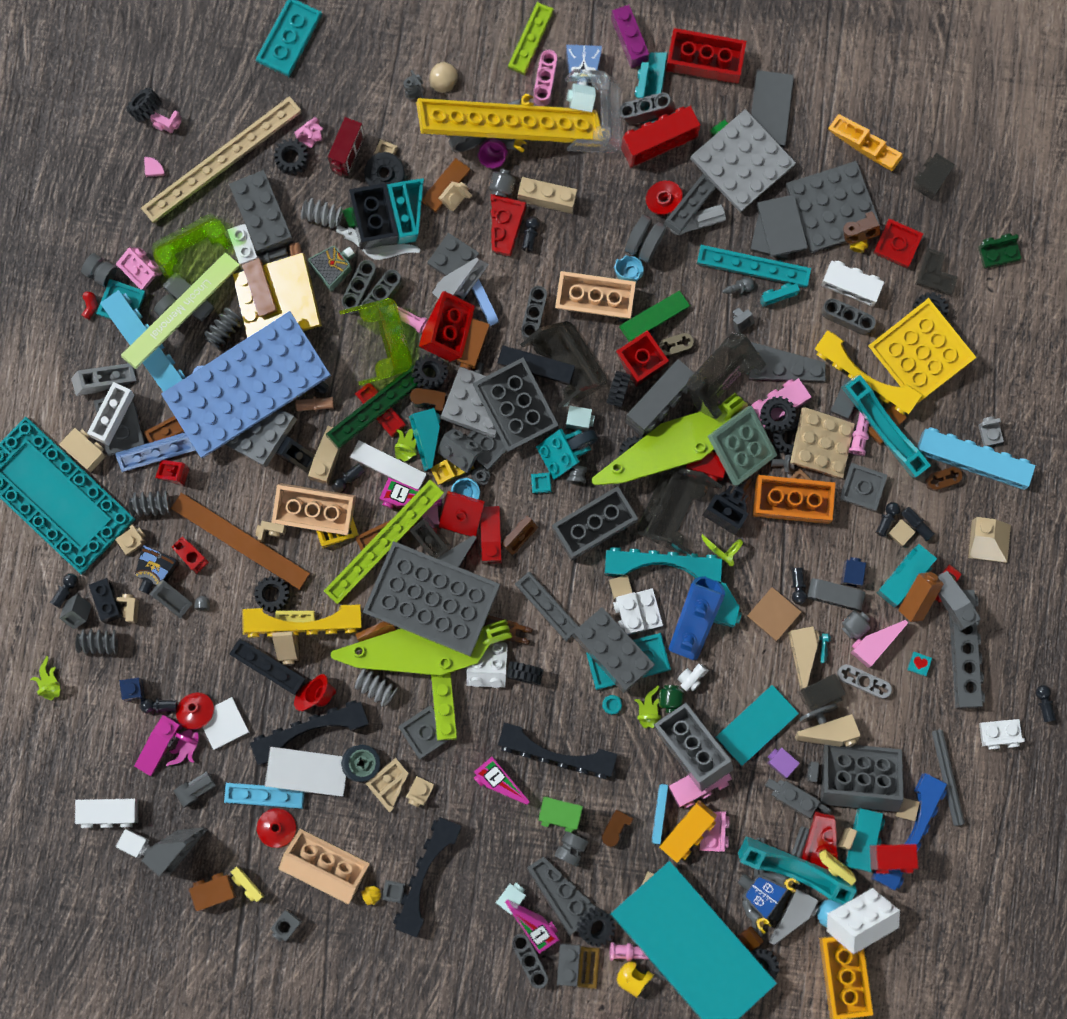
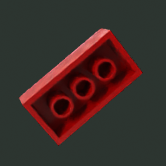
(706, 55)
(660, 136)

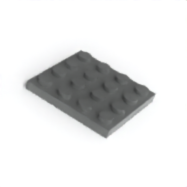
(829, 202)

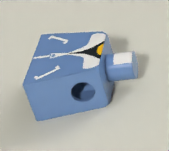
(583, 57)

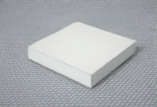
(225, 724)

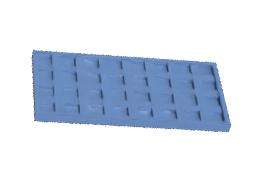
(246, 384)

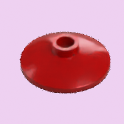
(661, 191)
(199, 716)
(286, 830)

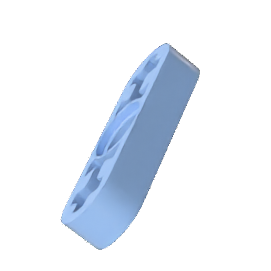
(484, 303)

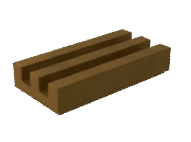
(596, 962)

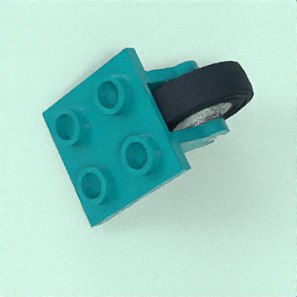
(562, 455)

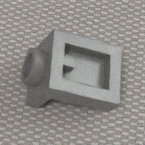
(990, 431)

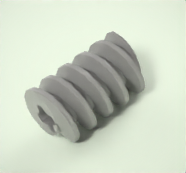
(321, 213)
(375, 688)

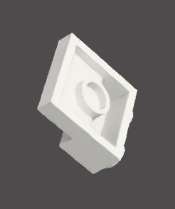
(638, 611)

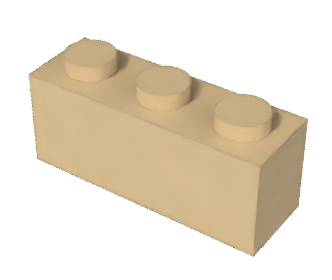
(547, 195)

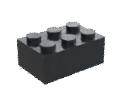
(373, 216)

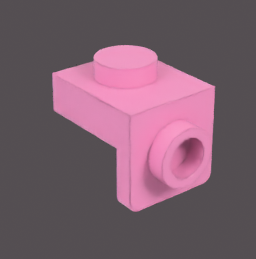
(161, 122)

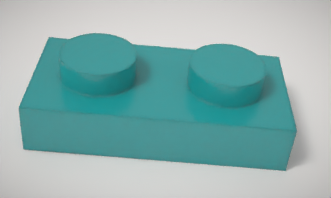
(786, 291)

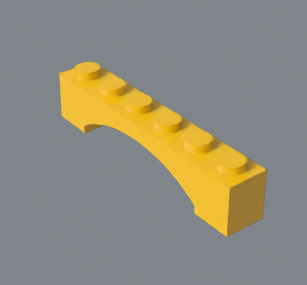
(832, 348)
(256, 622)

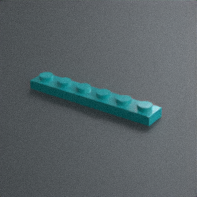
(753, 266)

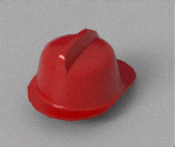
(315, 693)

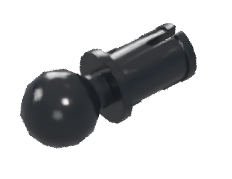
(532, 224)
(340, 484)
(892, 510)
(69, 581)
(798, 596)
(1043, 693)
(148, 705)

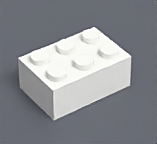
(863, 921)

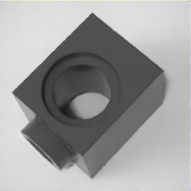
(291, 919)

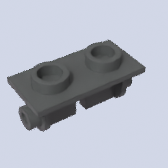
(413, 86)

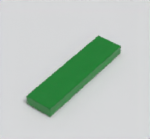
(654, 316)

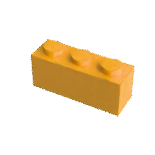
(688, 832)

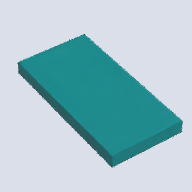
(289, 37)
(651, 646)
(756, 725)

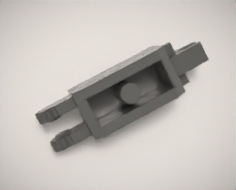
(795, 798)

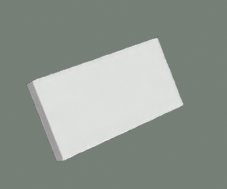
(305, 771)

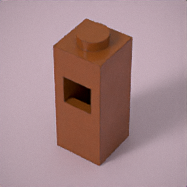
(474, 344)
(921, 596)

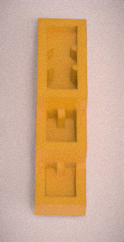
(865, 143)

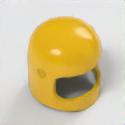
(631, 979)

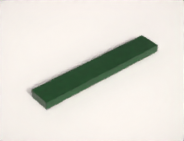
(372, 409)

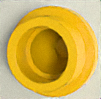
(859, 247)
(371, 895)

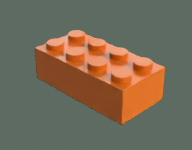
(794, 499)

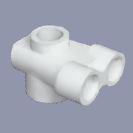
(691, 679)

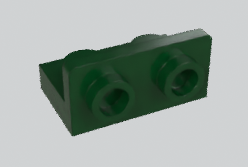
(999, 251)

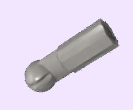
(704, 218)

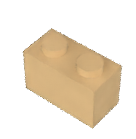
(81, 449)

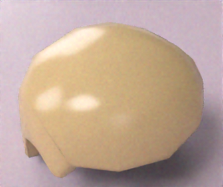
(443, 77)

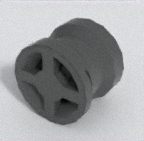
(577, 475)

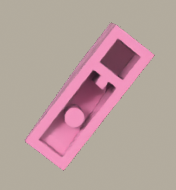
(873, 645)

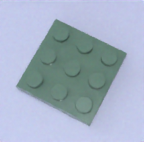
(742, 445)

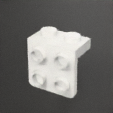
(490, 669)

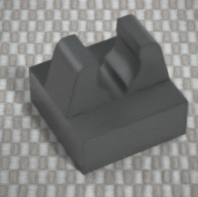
(742, 320)

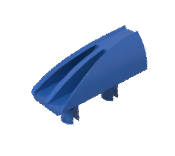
(697, 617)

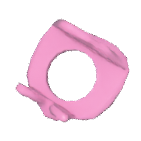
(309, 132)

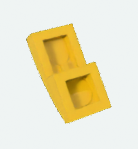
(446, 471)

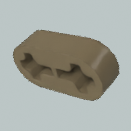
(678, 349)

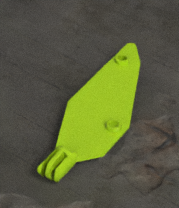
(669, 445)
(414, 654)

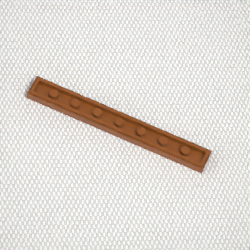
(240, 541)

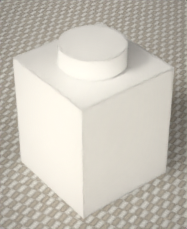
(133, 843)

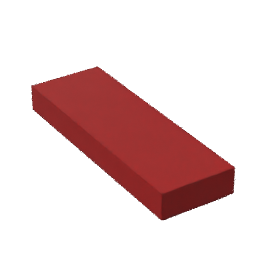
(389, 420)

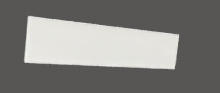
(388, 465)

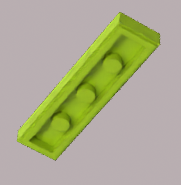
(530, 38)

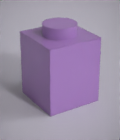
(782, 762)

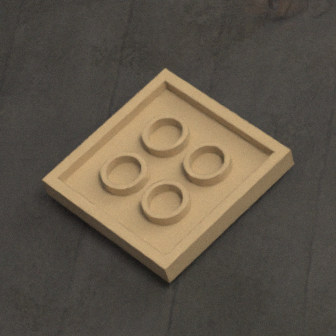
(822, 443)

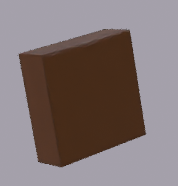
(749, 938)

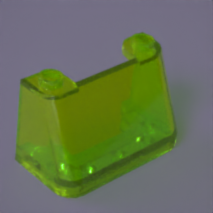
(166, 247)

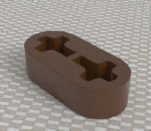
(944, 483)

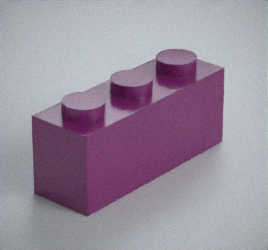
(629, 36)

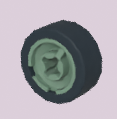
(352, 757)

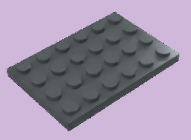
(431, 598)

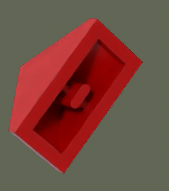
(172, 472)

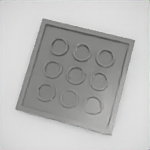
(742, 160)

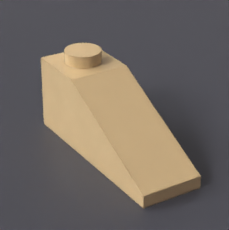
(324, 461)
(286, 647)
(804, 648)
(833, 733)

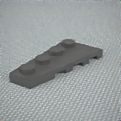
(787, 366)
(560, 894)

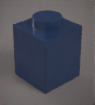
(853, 572)
(132, 689)

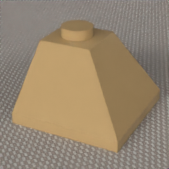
(989, 540)

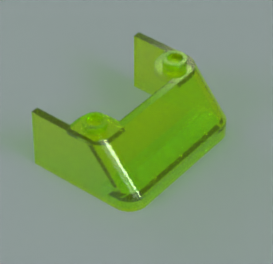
(393, 336)

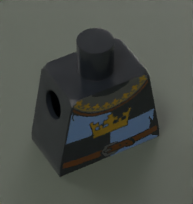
(153, 568)

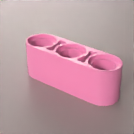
(545, 69)

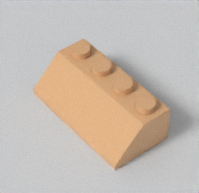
(595, 295)
(313, 509)
(323, 866)

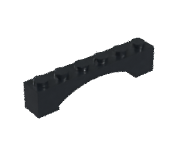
(351, 716)
(514, 739)
(410, 918)

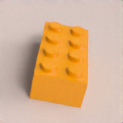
(845, 980)

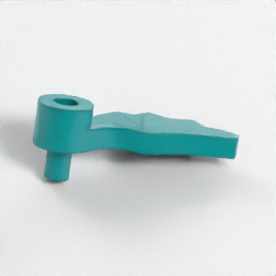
(825, 638)

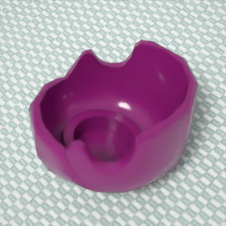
(492, 153)

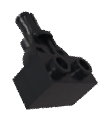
(728, 509)

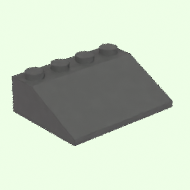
(515, 404)
(862, 777)

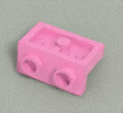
(138, 267)
(715, 838)

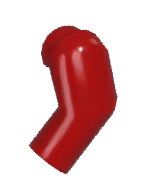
(91, 304)

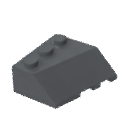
(170, 851)

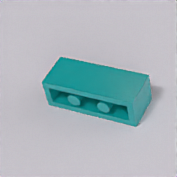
(867, 825)

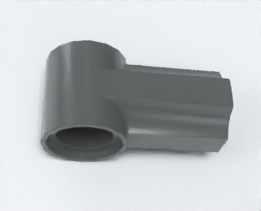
(190, 791)

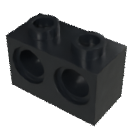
(105, 600)

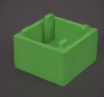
(560, 814)

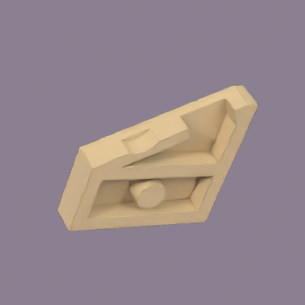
(388, 783)

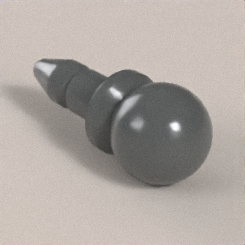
(741, 286)

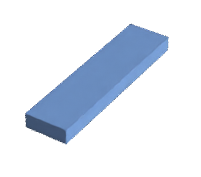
(154, 452)

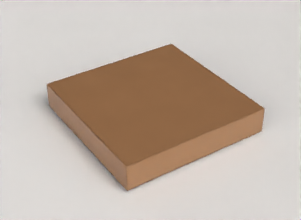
(774, 614)

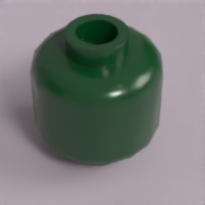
(671, 698)

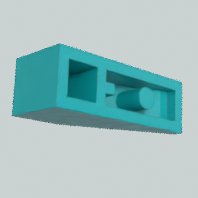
(426, 430)

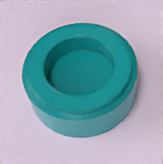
(612, 704)

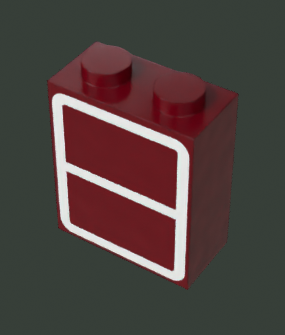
(346, 146)

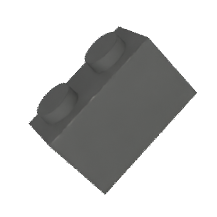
(568, 964)

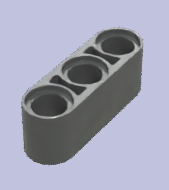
(638, 106)
(359, 278)
(177, 286)
(384, 286)
(534, 305)
(843, 308)
(836, 594)
(529, 970)

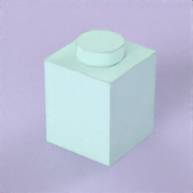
(581, 97)
(579, 418)
(513, 893)

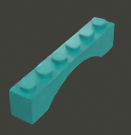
(887, 430)
(620, 563)
(772, 859)

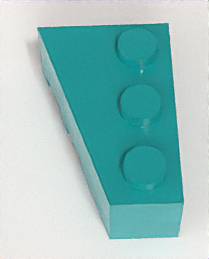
(406, 207)
(901, 580)

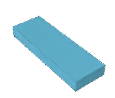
(659, 814)

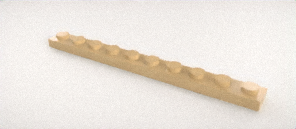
(221, 160)

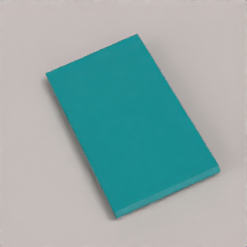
(58, 497)
(692, 947)

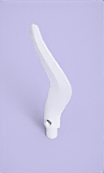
(380, 252)

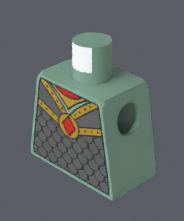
(332, 265)

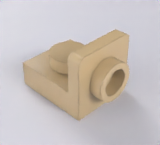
(454, 195)
(272, 529)
(131, 540)
(130, 611)
(419, 792)

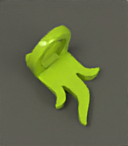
(405, 446)
(728, 556)
(48, 684)
(648, 713)

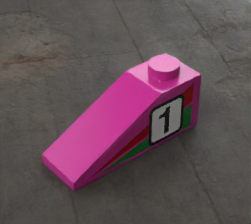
(398, 494)
(157, 745)
(496, 779)
(535, 926)

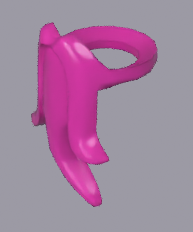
(186, 746)

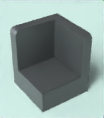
(75, 611)

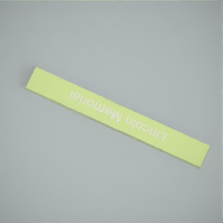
(180, 311)

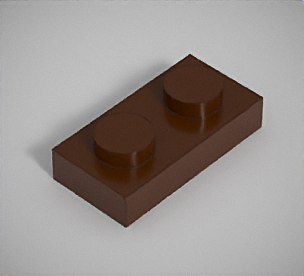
(519, 535)

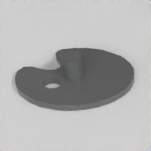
(818, 714)

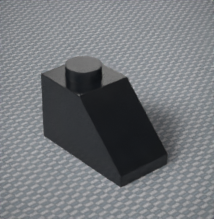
(295, 454)

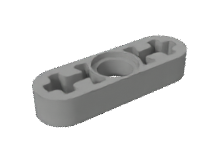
(852, 670)

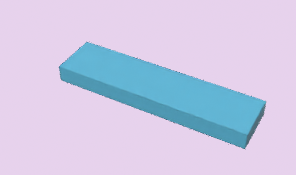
(263, 796)

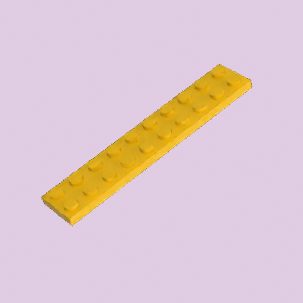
(505, 120)

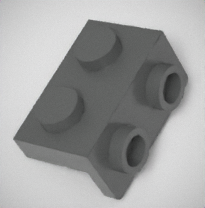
(459, 449)

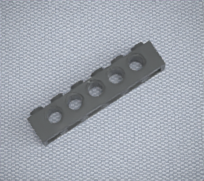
(963, 698)

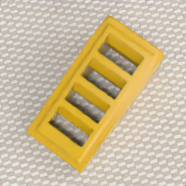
(332, 541)

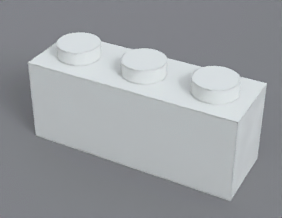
(852, 283)
(111, 413)
(106, 812)

